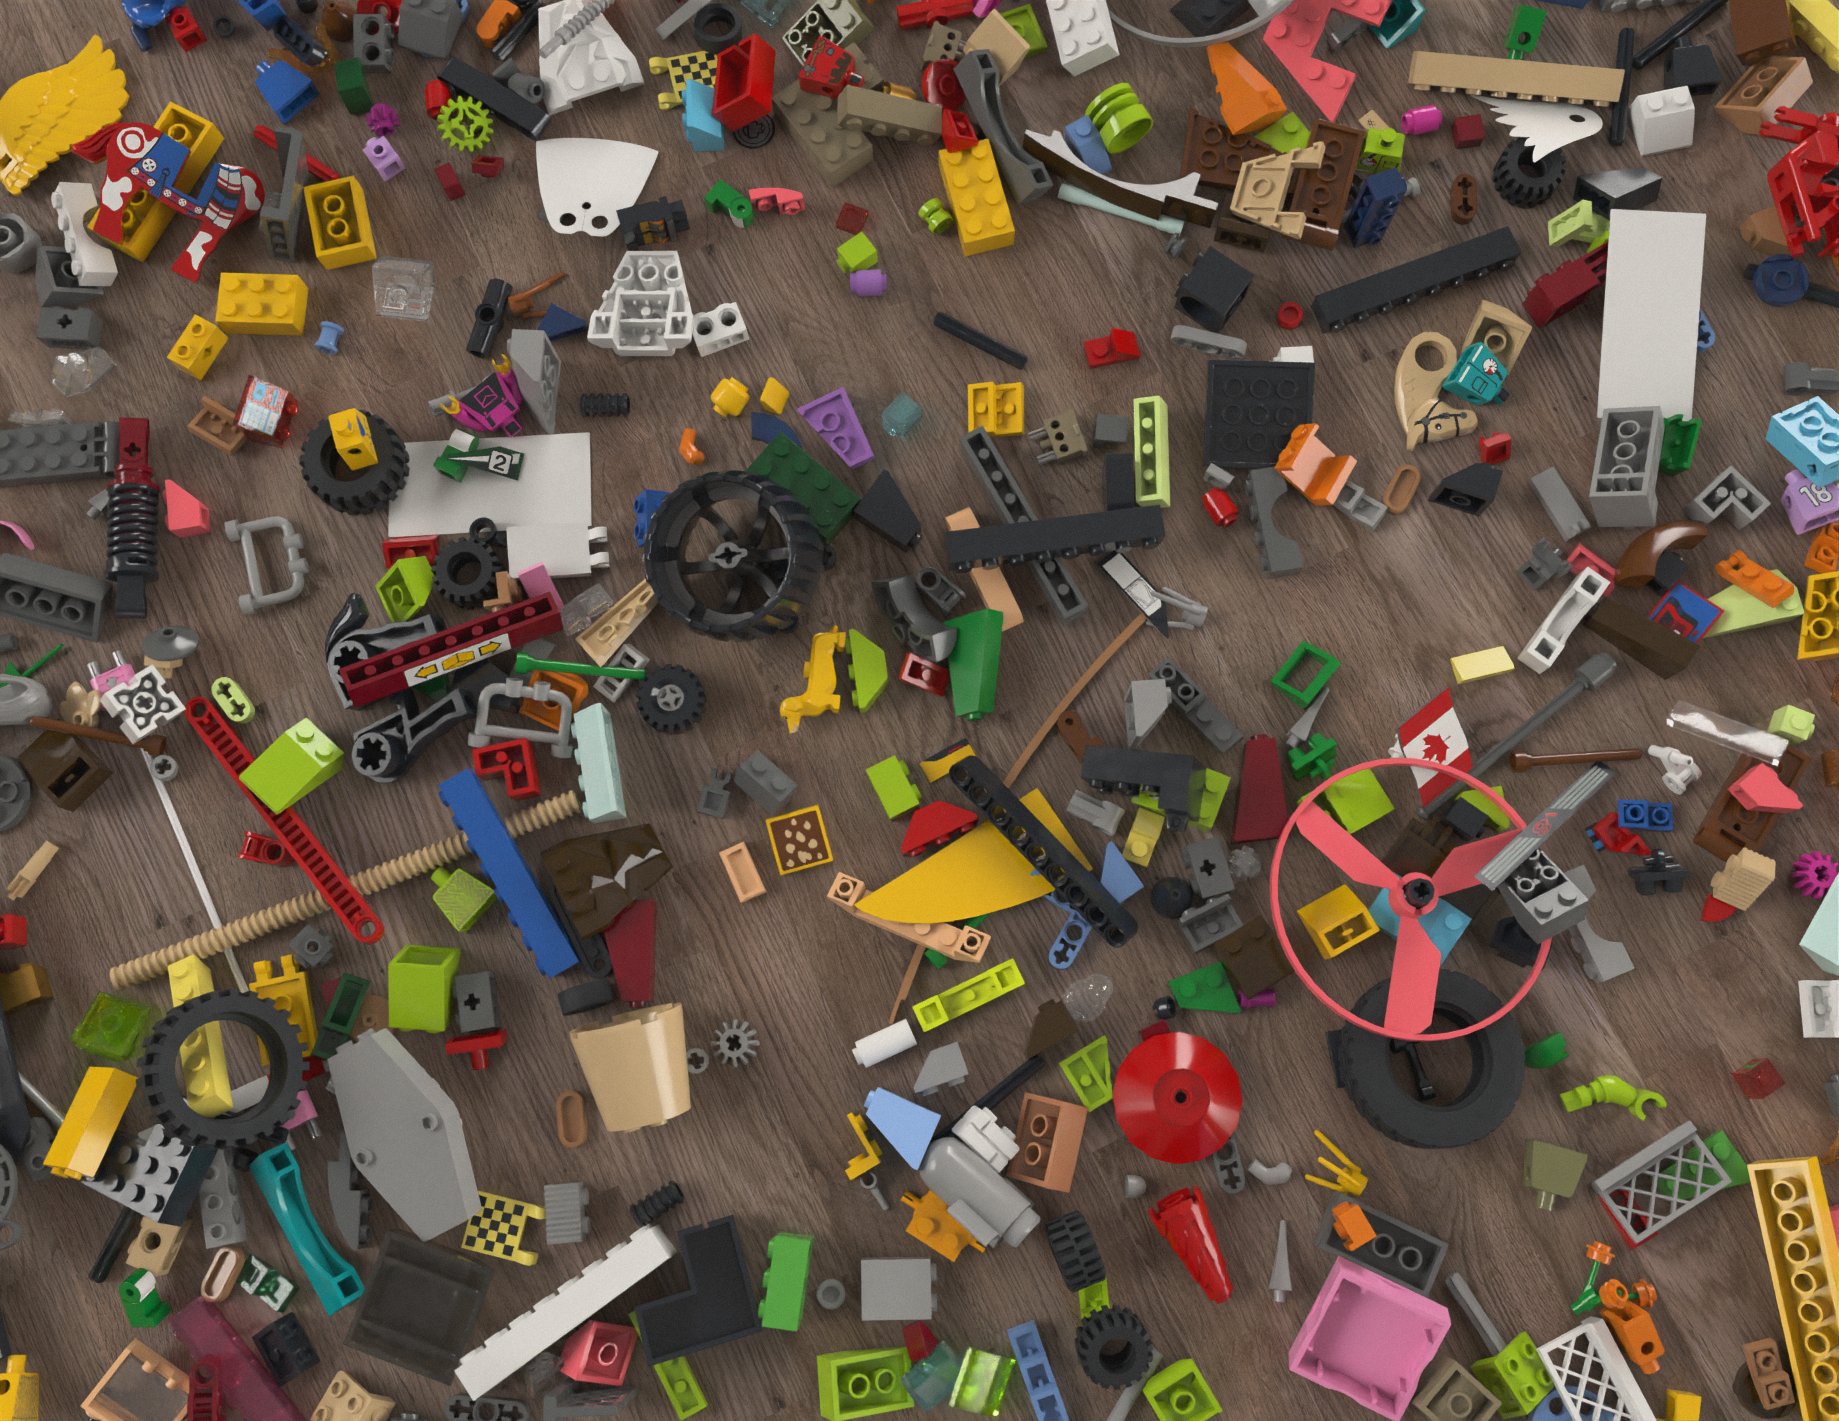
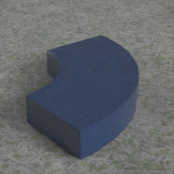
(767, 427)

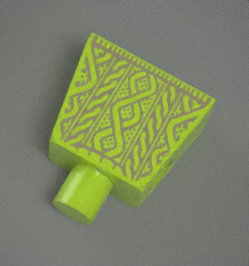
(462, 897)

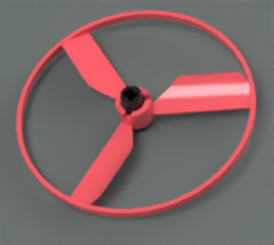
(1414, 895)

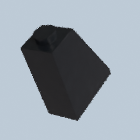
(1618, 189)
(1118, 482)
(889, 514)
(478, 676)

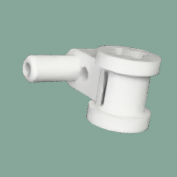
(1679, 768)

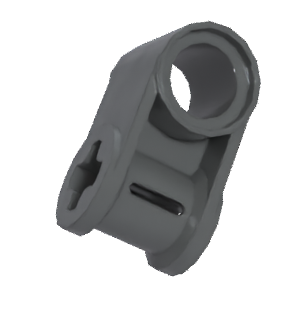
(940, 592)

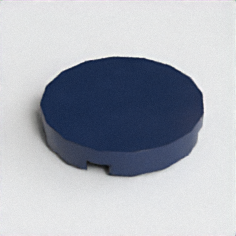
(1780, 280)

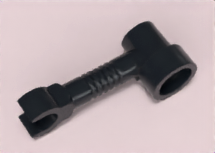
(1423, 1084)

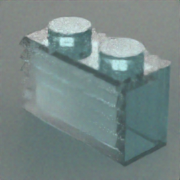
(933, 1376)

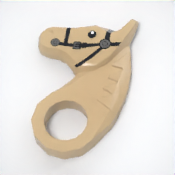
(1417, 391)

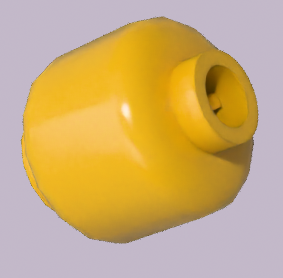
(730, 397)

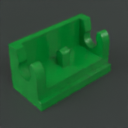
(1678, 444)

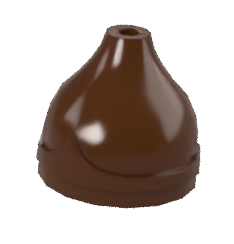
(338, 20)

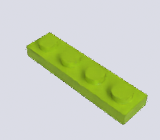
(678, 1382)

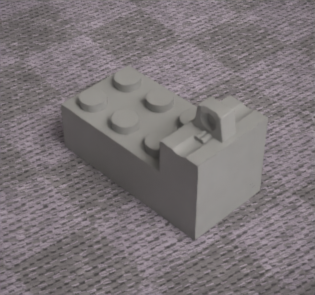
(1627, 467)

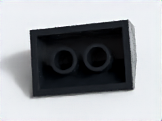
(1208, 16)

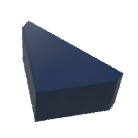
(561, 323)

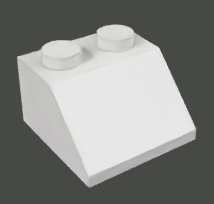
(1662, 121)

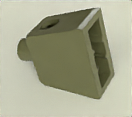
(1551, 1171)

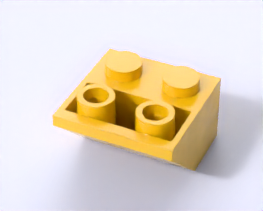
(1337, 921)

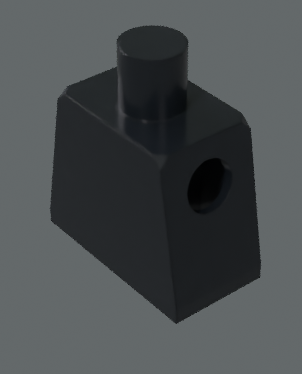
(1692, 68)

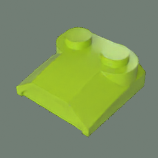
(1181, 1393)

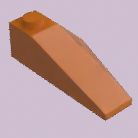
(1247, 97)

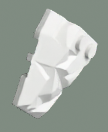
(588, 63)
(645, 308)

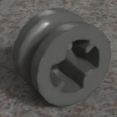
(1175, 245)

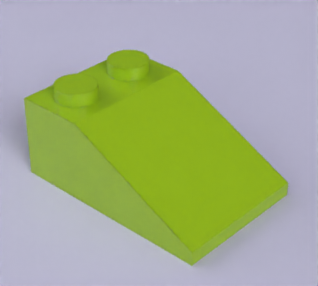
(293, 766)
(1213, 794)
(863, 1382)

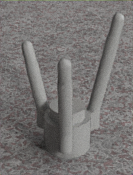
(1192, 612)

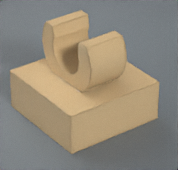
(163, 667)

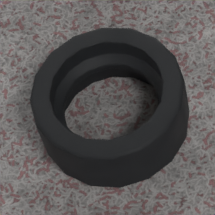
(712, 13)
(585, 997)

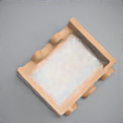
(139, 1388)

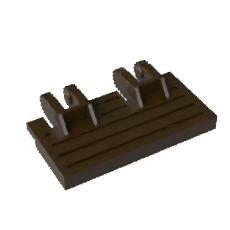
(1414, 854)

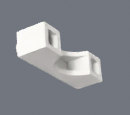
(90, 261)
(1562, 619)

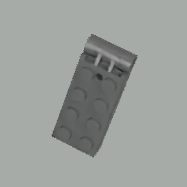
(59, 453)

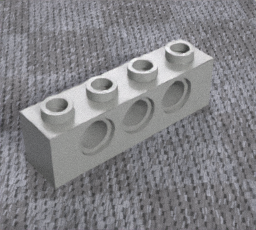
(222, 1202)

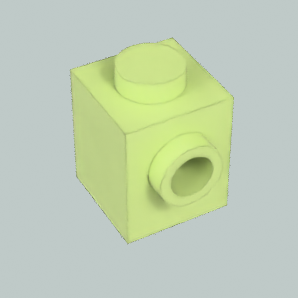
(1792, 724)

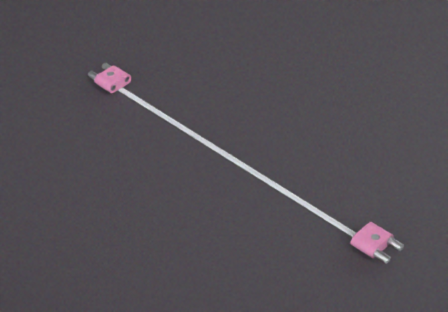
(104, 682)

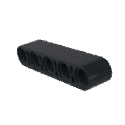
(498, 99)

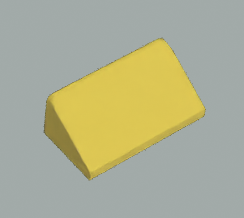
(1481, 665)

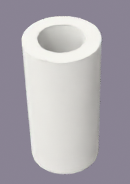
(884, 1044)

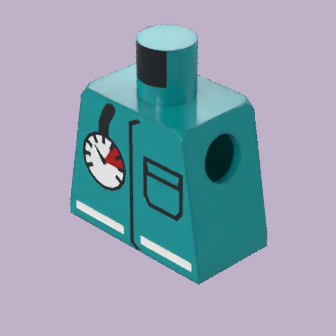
(1477, 377)

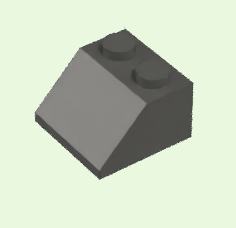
(429, 26)

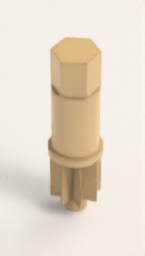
(30, 872)

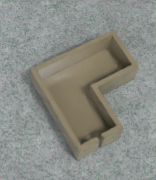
(814, 126)

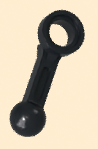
(494, 538)

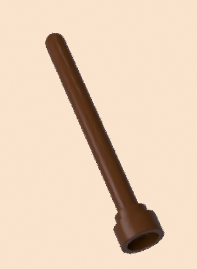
(153, 744)
(1521, 761)

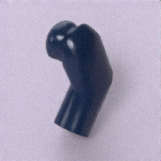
(140, 37)

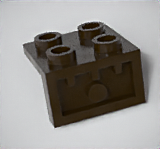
(1239, 231)

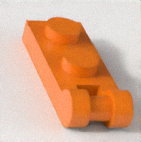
(1754, 579)

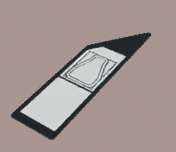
(1136, 588)

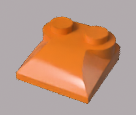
(550, 711)

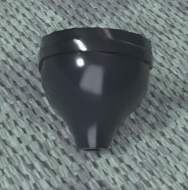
(1171, 897)

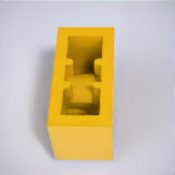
(197, 347)

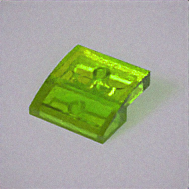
(982, 1382)

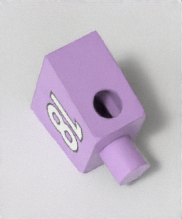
(1809, 505)

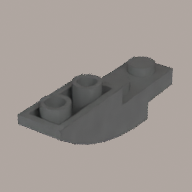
(1197, 709)
(349, 1202)

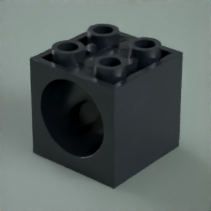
(1212, 290)

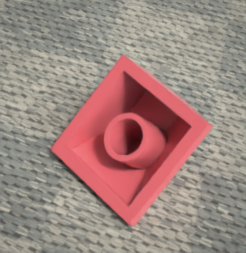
(599, 1352)

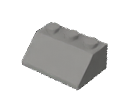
(1144, 707)

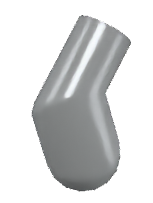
(1270, 1176)

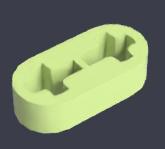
(238, 697)

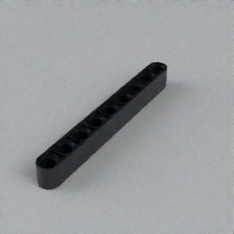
(1055, 856)

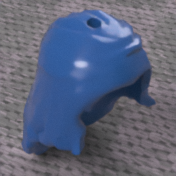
(149, 12)

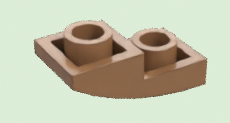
(1767, 1373)

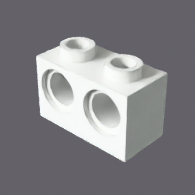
(720, 335)

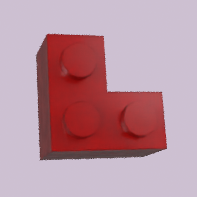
(513, 761)

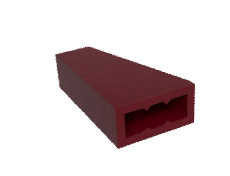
(1260, 794)
(632, 952)

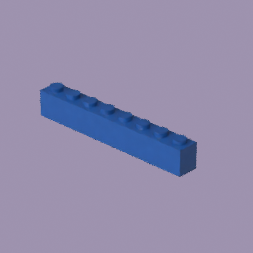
(509, 872)

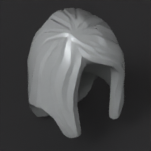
(22, 700)

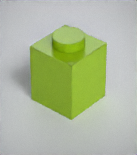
(856, 254)

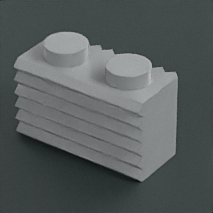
(566, 1212)

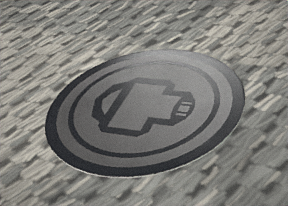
(756, 133)

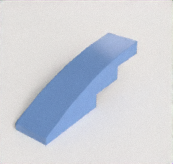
(1037, 1372)

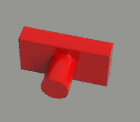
(477, 1046)

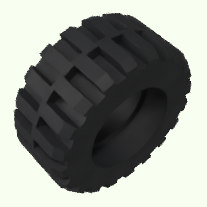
(366, 492)

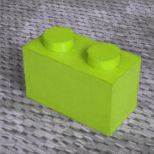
(894, 788)

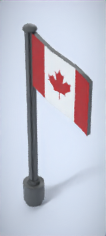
(1437, 736)

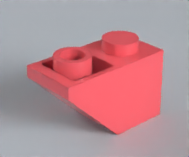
(185, 513)
(1763, 791)

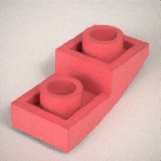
(787, 200)

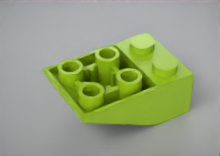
(1353, 801)

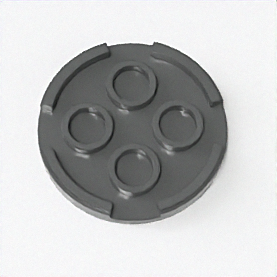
(15, 793)

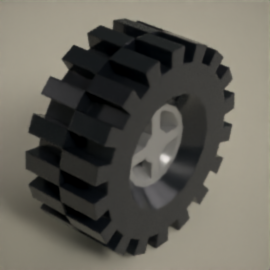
(667, 686)

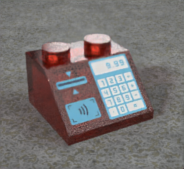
(265, 412)

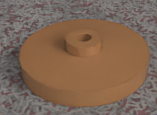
(372, 1014)

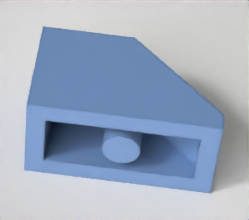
(1087, 145)
(1117, 875)

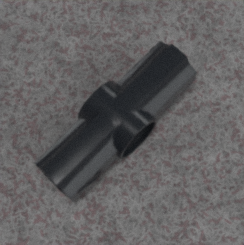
(494, 305)

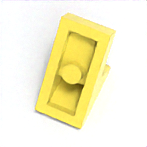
(1143, 837)

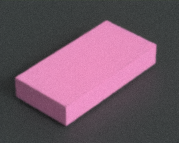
(537, 582)

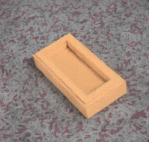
(742, 872)

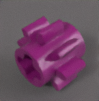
(382, 120)

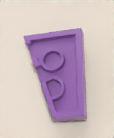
(839, 426)

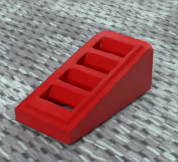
(1642, 1220)

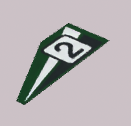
(493, 460)

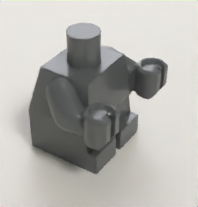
(1543, 564)

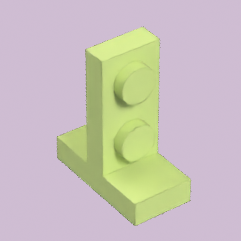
(1576, 224)

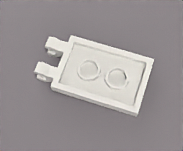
(559, 547)

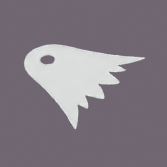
(1545, 122)

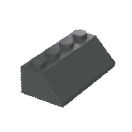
(53, 597)

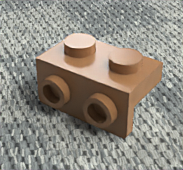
(216, 426)
(508, 593)

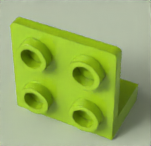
(1515, 1377)

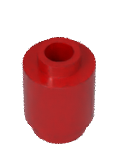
(436, 96)
(1220, 507)

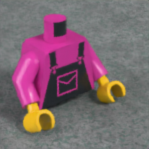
(490, 403)

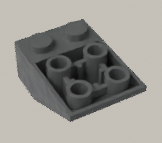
(1543, 897)

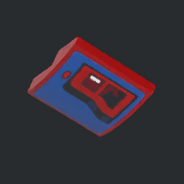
(1685, 612)

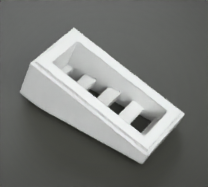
(620, 657)

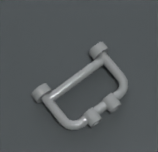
(297, 565)
(540, 692)

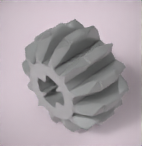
(726, 1046)

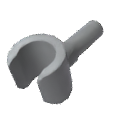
(876, 1191)

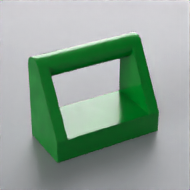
(1303, 699)

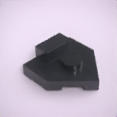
(1515, 943)

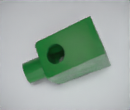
(1525, 20)

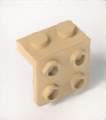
(351, 1402)

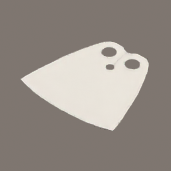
(594, 172)

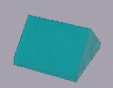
(1399, 22)

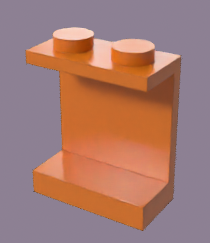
(1313, 466)

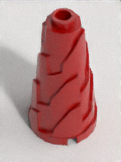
(1192, 1237)

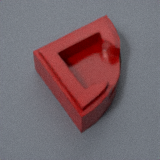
(1716, 910)

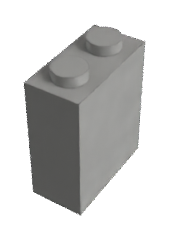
(897, 1288)

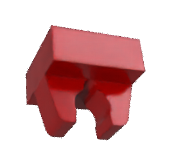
(1495, 448)

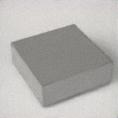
(1218, 477)

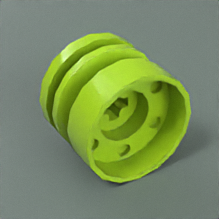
(1119, 117)

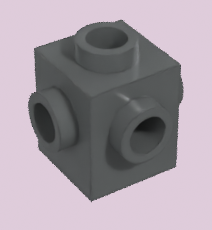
(310, 937)

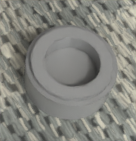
(831, 1294)

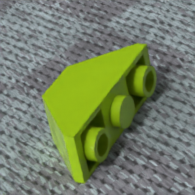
(867, 670)

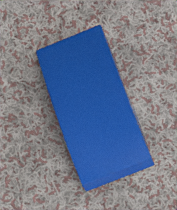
(1645, 815)

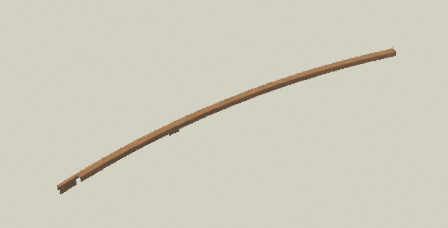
(1023, 759)

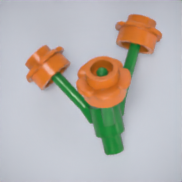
(1612, 1293)

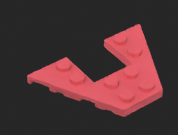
(1295, 35)

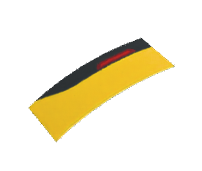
(940, 763)

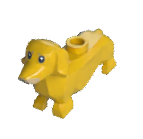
(821, 681)

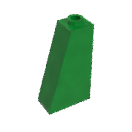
(975, 662)

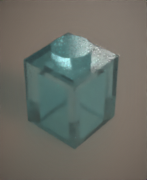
(901, 415)

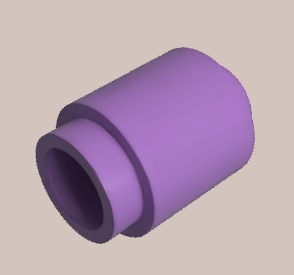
(868, 282)

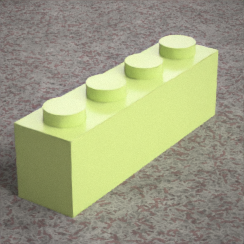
(1151, 452)

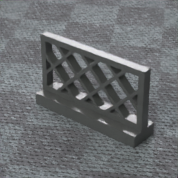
(572, 1401)

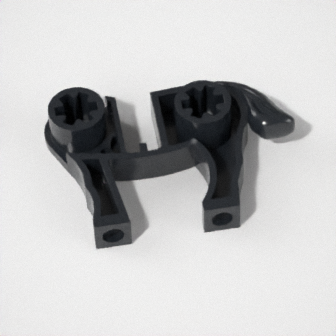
(396, 742)

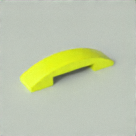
(968, 995)

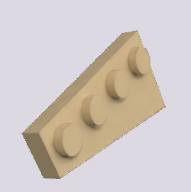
(617, 623)

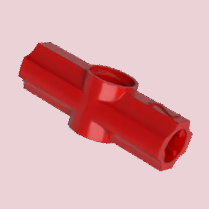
(929, 11)

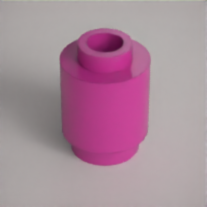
(1421, 120)

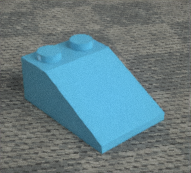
(1441, 924)

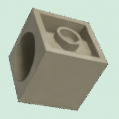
(1452, 1393)

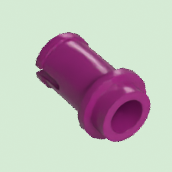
(1265, 998)

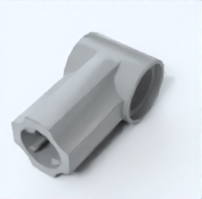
(1102, 815)

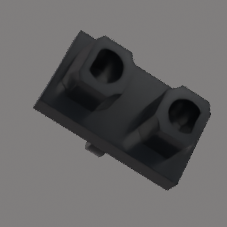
(1660, 870)

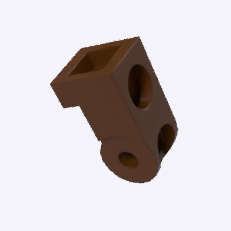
(1074, 734)

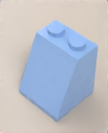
(902, 1123)

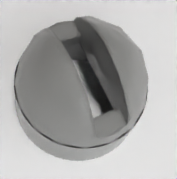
(1134, 1186)

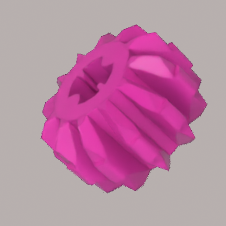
(1807, 877)

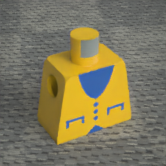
(351, 432)

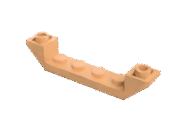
(946, 939)

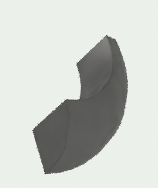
(912, 620)

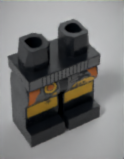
(652, 222)

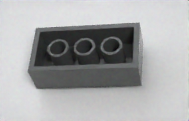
(1396, 1253)

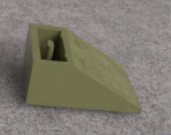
(835, 20)

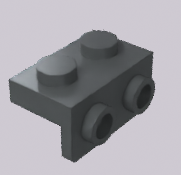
(1209, 923)

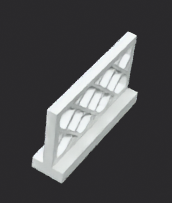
(1614, 1368)

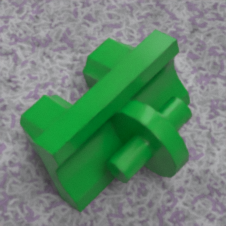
(1315, 762)

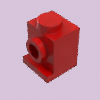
(183, 24)

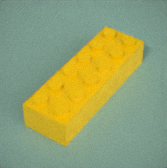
(145, 215)

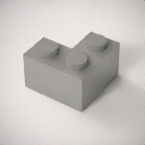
(1731, 497)

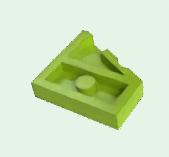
(1285, 134)
(1090, 1073)

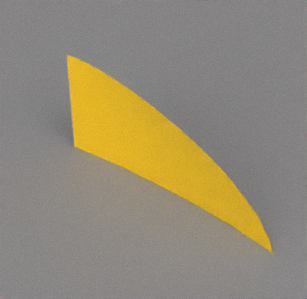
(970, 876)

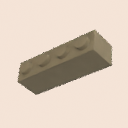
(889, 115)

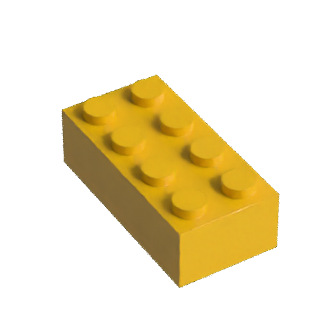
(976, 199)

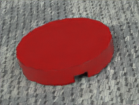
(942, 86)

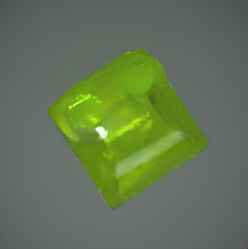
(110, 1027)

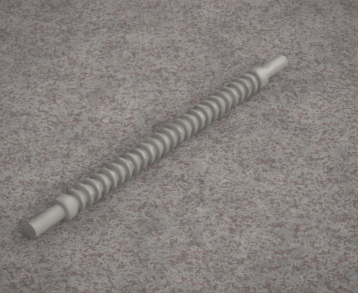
(574, 26)

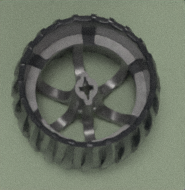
(669, 568)

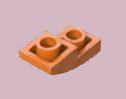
(1824, 549)

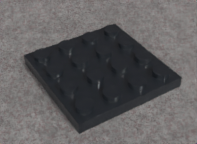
(1254, 410)

